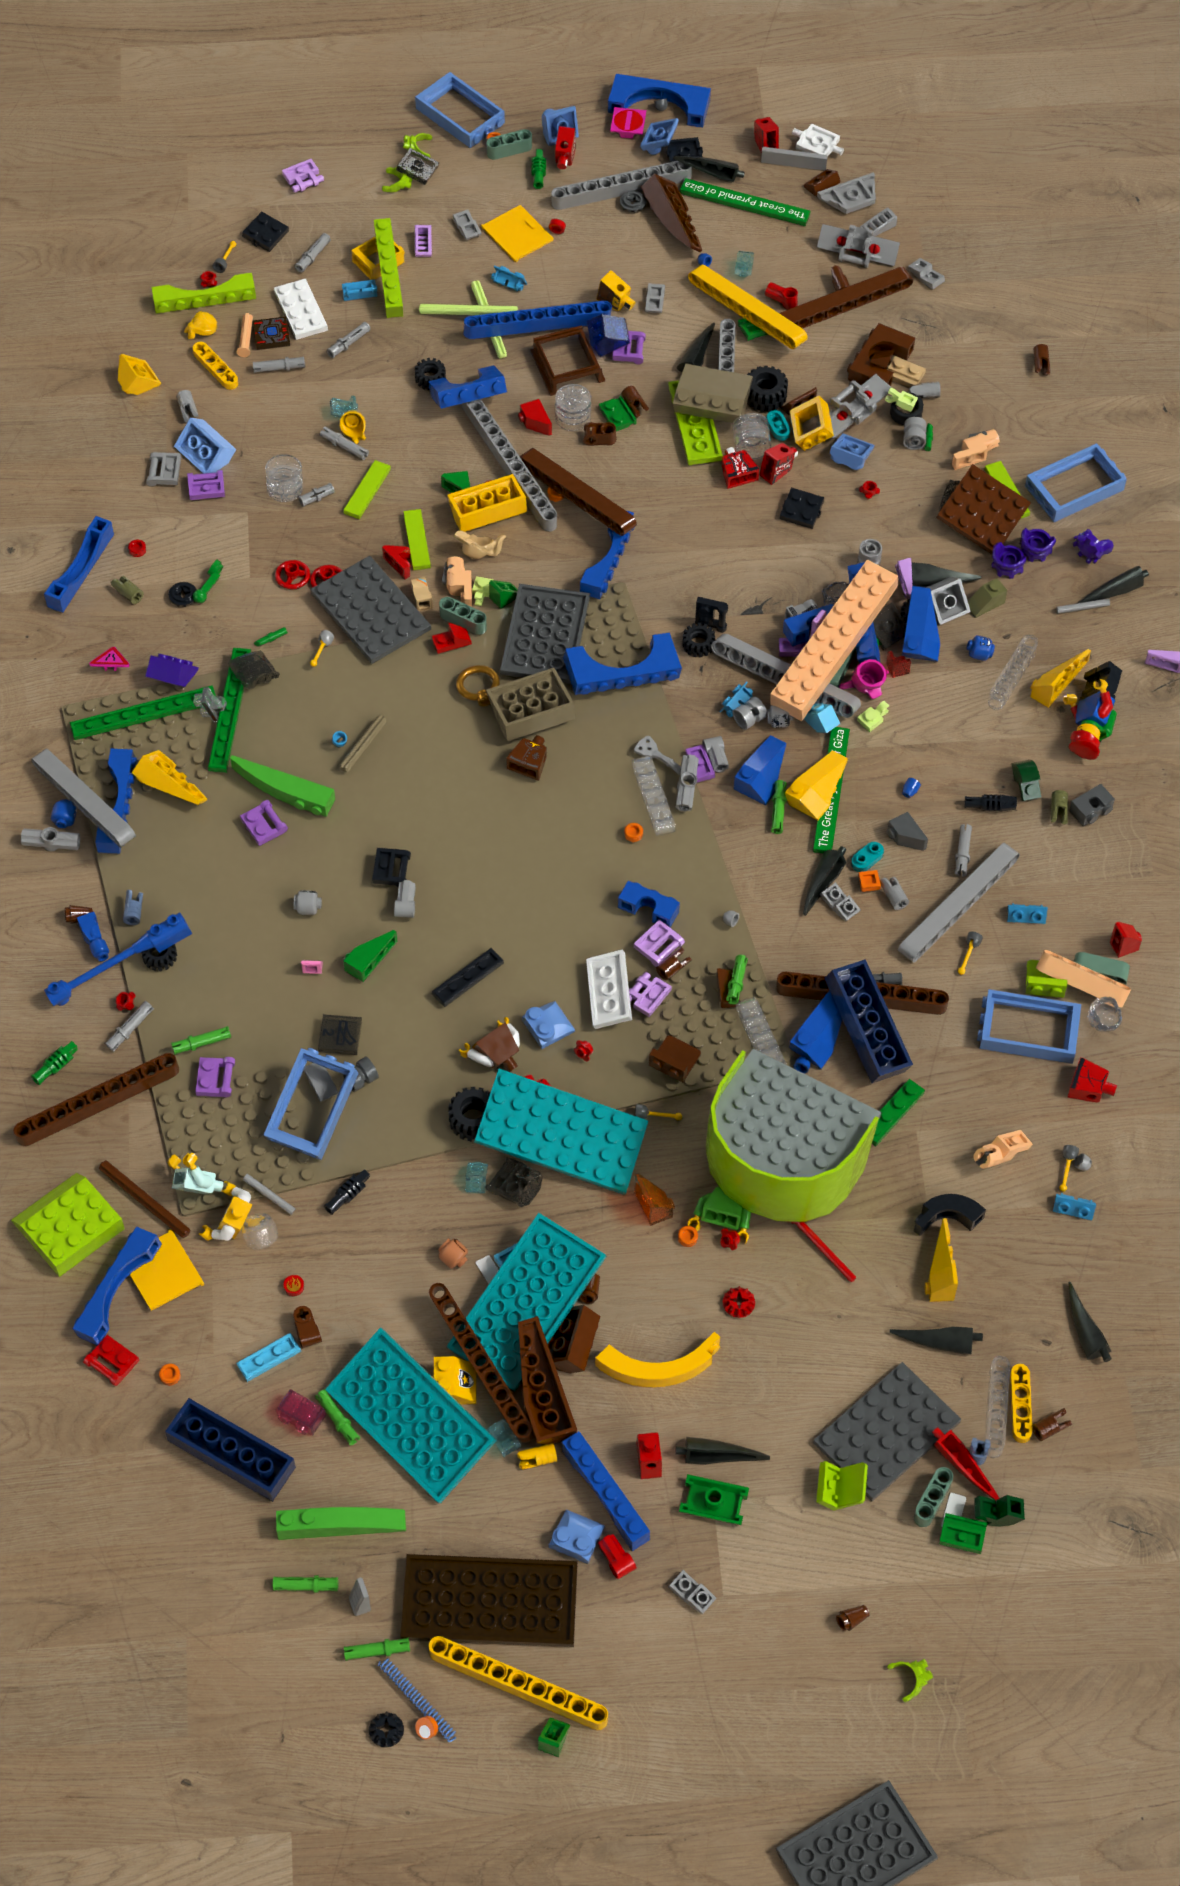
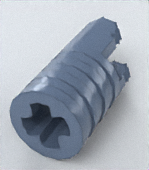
(132, 908)
(982, 1447)

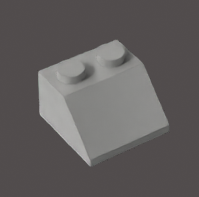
(949, 600)

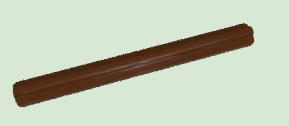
(144, 1199)

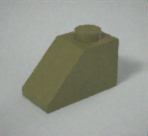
(987, 598)

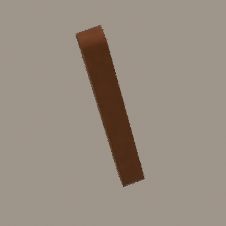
(849, 298)
(578, 492)
(890, 991)
(89, 1106)
(485, 1370)

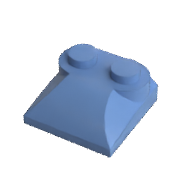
(554, 118)
(659, 135)
(850, 451)
(547, 1024)
(576, 1536)

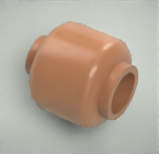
(453, 1253)

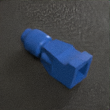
(92, 936)

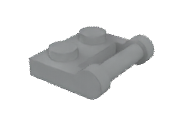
(169, 469)

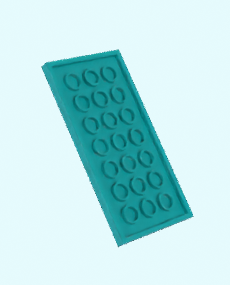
(561, 1131)
(537, 1279)
(410, 1415)

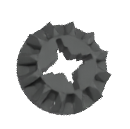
(628, 197)

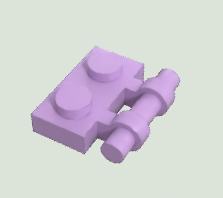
(300, 172)
(651, 997)

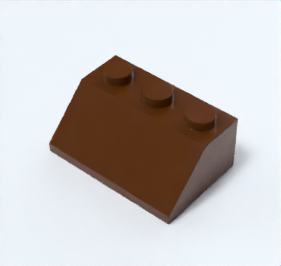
(574, 1340)

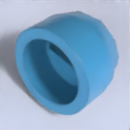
(337, 736)

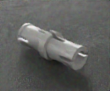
(327, 490)

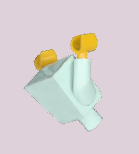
(193, 1178)

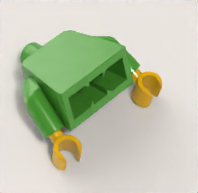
(722, 1211)

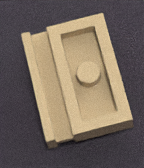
(906, 372)

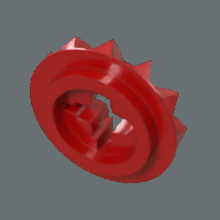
(746, 1307)

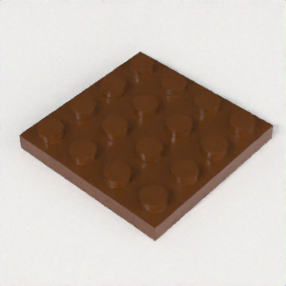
(983, 509)

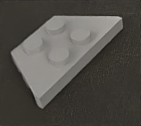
(851, 194)

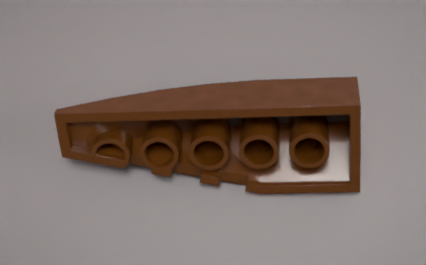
(671, 209)
(542, 1388)

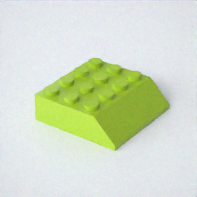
(69, 1223)

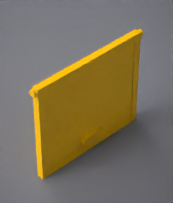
(517, 233)
(167, 1275)

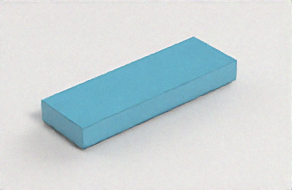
(268, 1357)

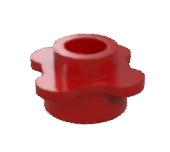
(208, 279)
(869, 489)
(121, 999)
(583, 1050)
(729, 1239)

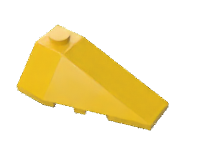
(1056, 680)
(160, 773)
(814, 788)
(943, 1273)

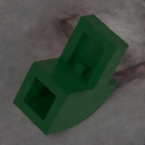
(1028, 777)
(999, 1512)

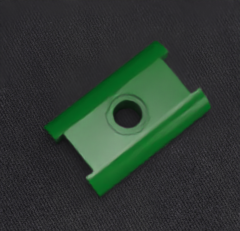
(724, 1510)

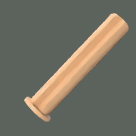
(243, 350)

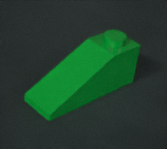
(368, 955)

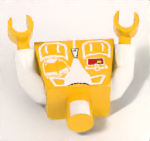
(233, 1217)

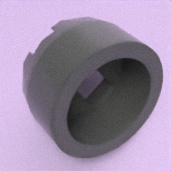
(661, 105)

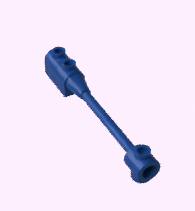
(159, 937)

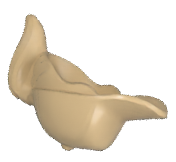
(479, 547)

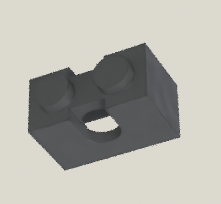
(1083, 805)

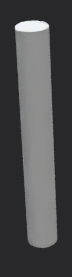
(1082, 606)
(269, 1194)

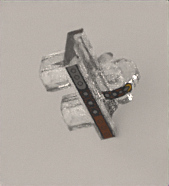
(209, 704)

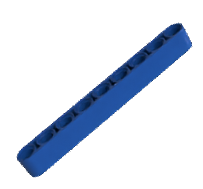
(533, 319)

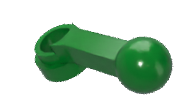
(200, 595)

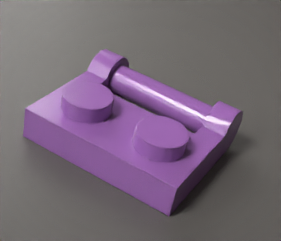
(624, 353)
(206, 485)
(259, 827)
(208, 1077)

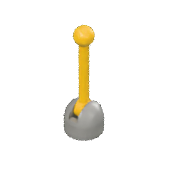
(325, 639)

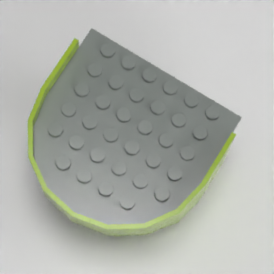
(786, 1140)

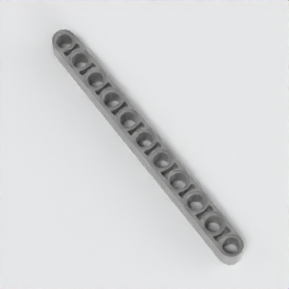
(511, 463)

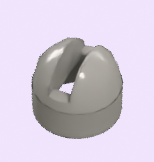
(731, 918)
(1083, 1162)

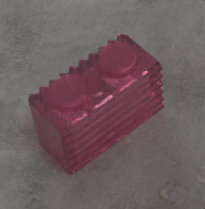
(300, 1412)

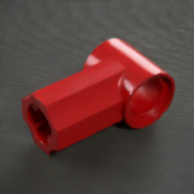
(787, 296)
(619, 1561)

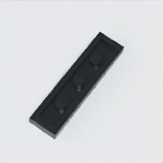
(467, 977)

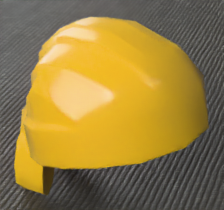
(201, 324)
(353, 425)

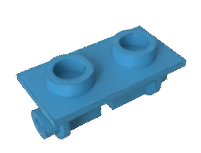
(515, 279)
(359, 290)
(741, 694)
(1027, 914)
(1078, 1208)

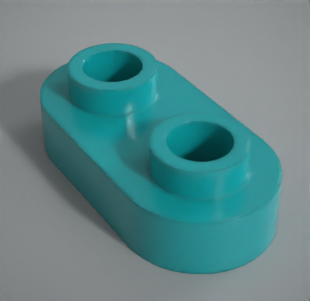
(780, 428)
(868, 855)

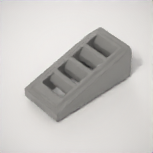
(886, 216)
(359, 1598)

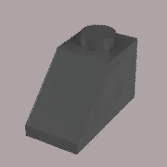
(907, 832)

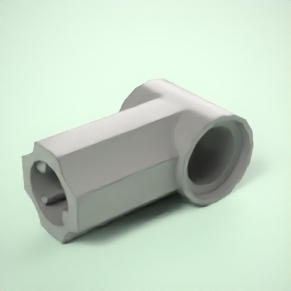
(715, 751)
(405, 901)

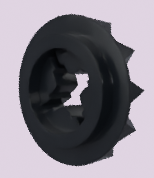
(176, 590)
(393, 1735)

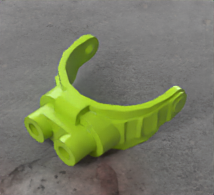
(410, 142)
(404, 182)
(921, 1673)

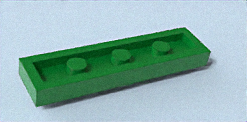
(896, 1109)

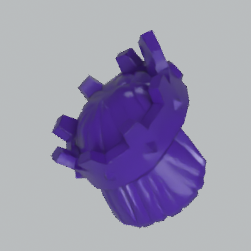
(1036, 544)
(1091, 546)
(1007, 560)

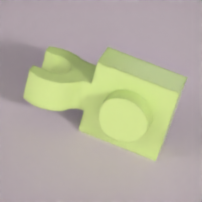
(903, 400)
(480, 589)
(872, 718)

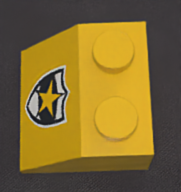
(457, 1378)

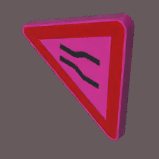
(110, 658)

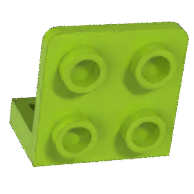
(1043, 984)
(841, 1486)

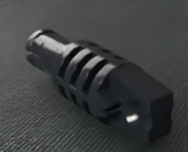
(991, 802)
(347, 1191)

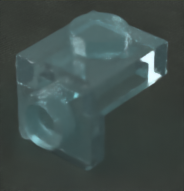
(744, 263)
(339, 407)
(476, 1177)
(505, 1438)

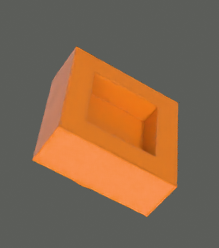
(869, 880)

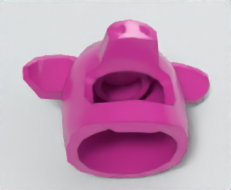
(867, 678)

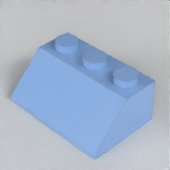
(204, 446)

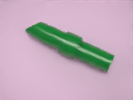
(929, 437)
(270, 637)

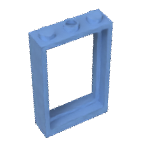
(444, 85)
(1049, 504)
(1070, 1009)
(301, 1145)

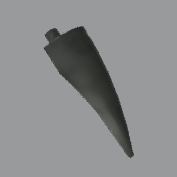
(714, 167)
(696, 352)
(928, 574)
(1119, 585)
(826, 872)
(1089, 1334)
(947, 1339)
(713, 1451)

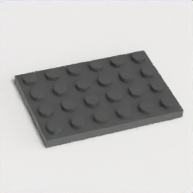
(370, 609)
(542, 628)
(888, 1429)
(860, 1845)

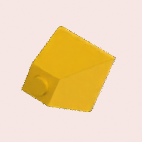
(136, 375)

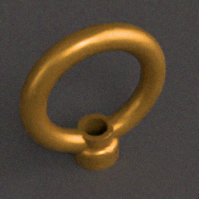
(481, 696)

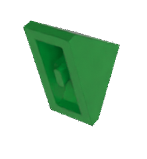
(455, 481)
(502, 592)
(553, 1737)

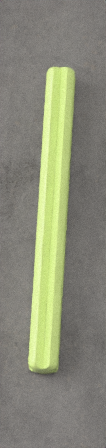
(481, 300)
(451, 309)

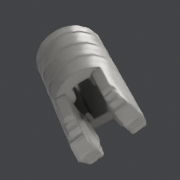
(926, 390)
(186, 404)
(894, 893)

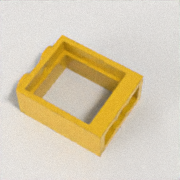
(360, 259)
(805, 412)

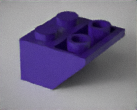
(171, 669)

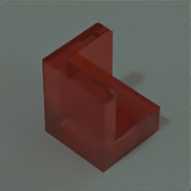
(898, 665)

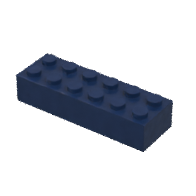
(868, 1021)
(230, 1449)

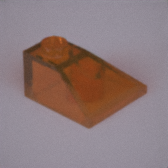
(653, 1200)

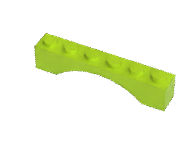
(388, 268)
(236, 289)

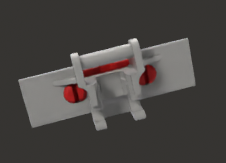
(858, 240)
(860, 408)

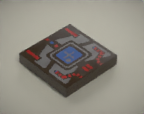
(271, 333)

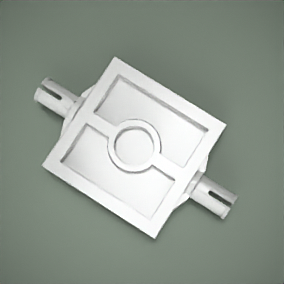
(817, 141)

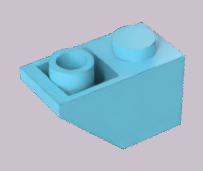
(822, 718)

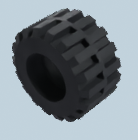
(775, 383)
(462, 1103)

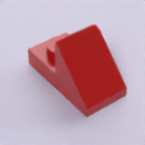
(397, 558)
(452, 639)

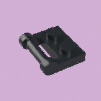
(706, 613)
(385, 866)

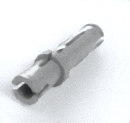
(309, 256)
(343, 343)
(280, 364)
(338, 440)
(963, 856)
(127, 1028)

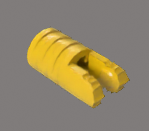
(537, 1456)

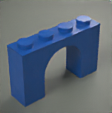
(447, 394)

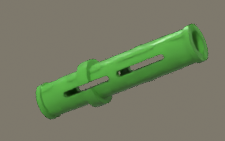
(779, 800)
(736, 984)
(192, 1043)
(342, 1424)
(305, 1583)
(375, 1649)

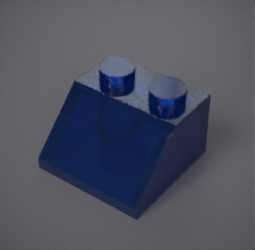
(607, 333)

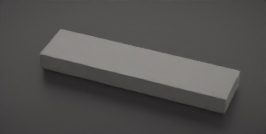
(794, 158)

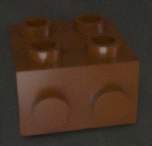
(674, 1058)

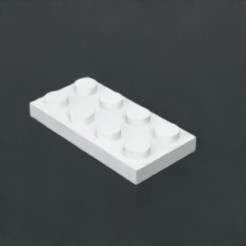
(300, 309)
(609, 989)

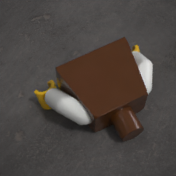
(495, 1047)

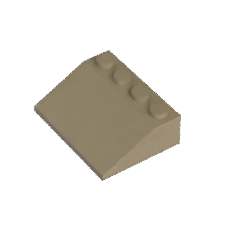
(712, 393)
(531, 704)

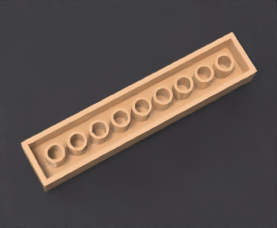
(834, 640)

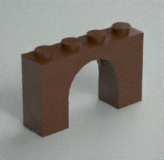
(880, 339)

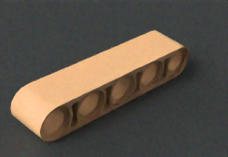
(1082, 977)

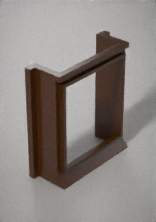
(545, 369)

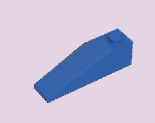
(921, 632)
(761, 771)
(818, 1033)

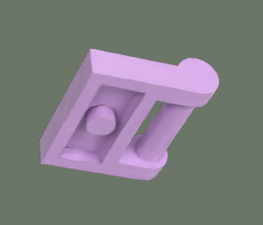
(654, 939)

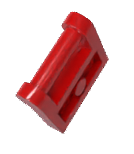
(114, 1354)

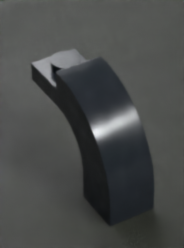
(949, 1206)

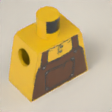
(615, 291)

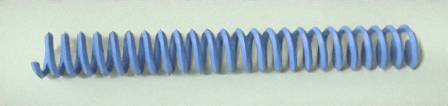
(435, 1714)

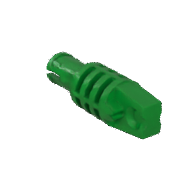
(538, 169)
(55, 1062)

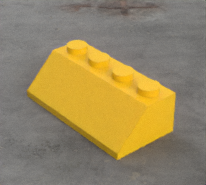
(487, 503)

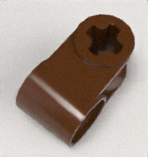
(601, 434)
(306, 1329)

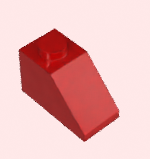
(535, 417)
(1125, 939)

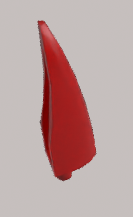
(959, 1457)

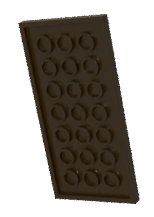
(489, 1600)

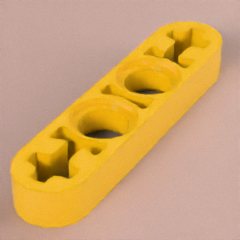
(217, 364)
(1024, 1403)

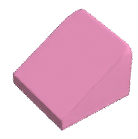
(312, 967)

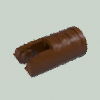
(839, 279)
(1041, 359)
(634, 399)
(672, 965)
(1049, 1426)

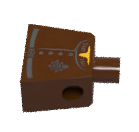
(528, 757)

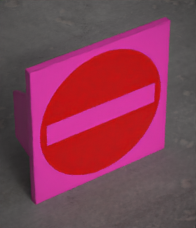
(628, 122)

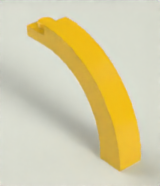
(657, 1374)

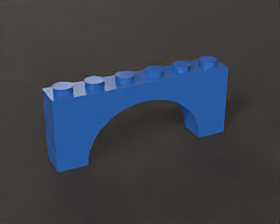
(690, 98)
(590, 676)

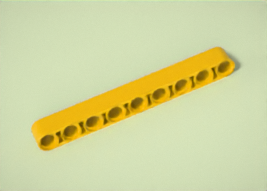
(748, 306)
(525, 1691)

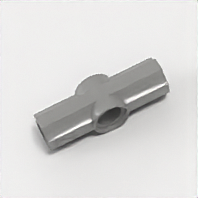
(686, 792)
(59, 840)

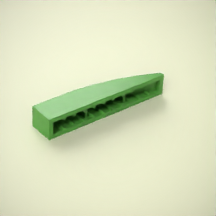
(286, 787)
(338, 1522)

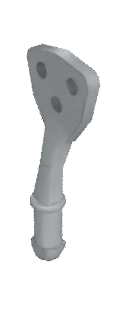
(655, 753)

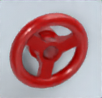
(292, 570)
(324, 572)

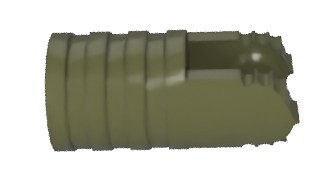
(128, 589)
(1059, 806)

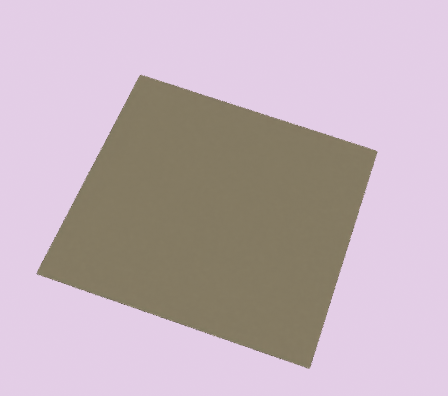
(492, 868)

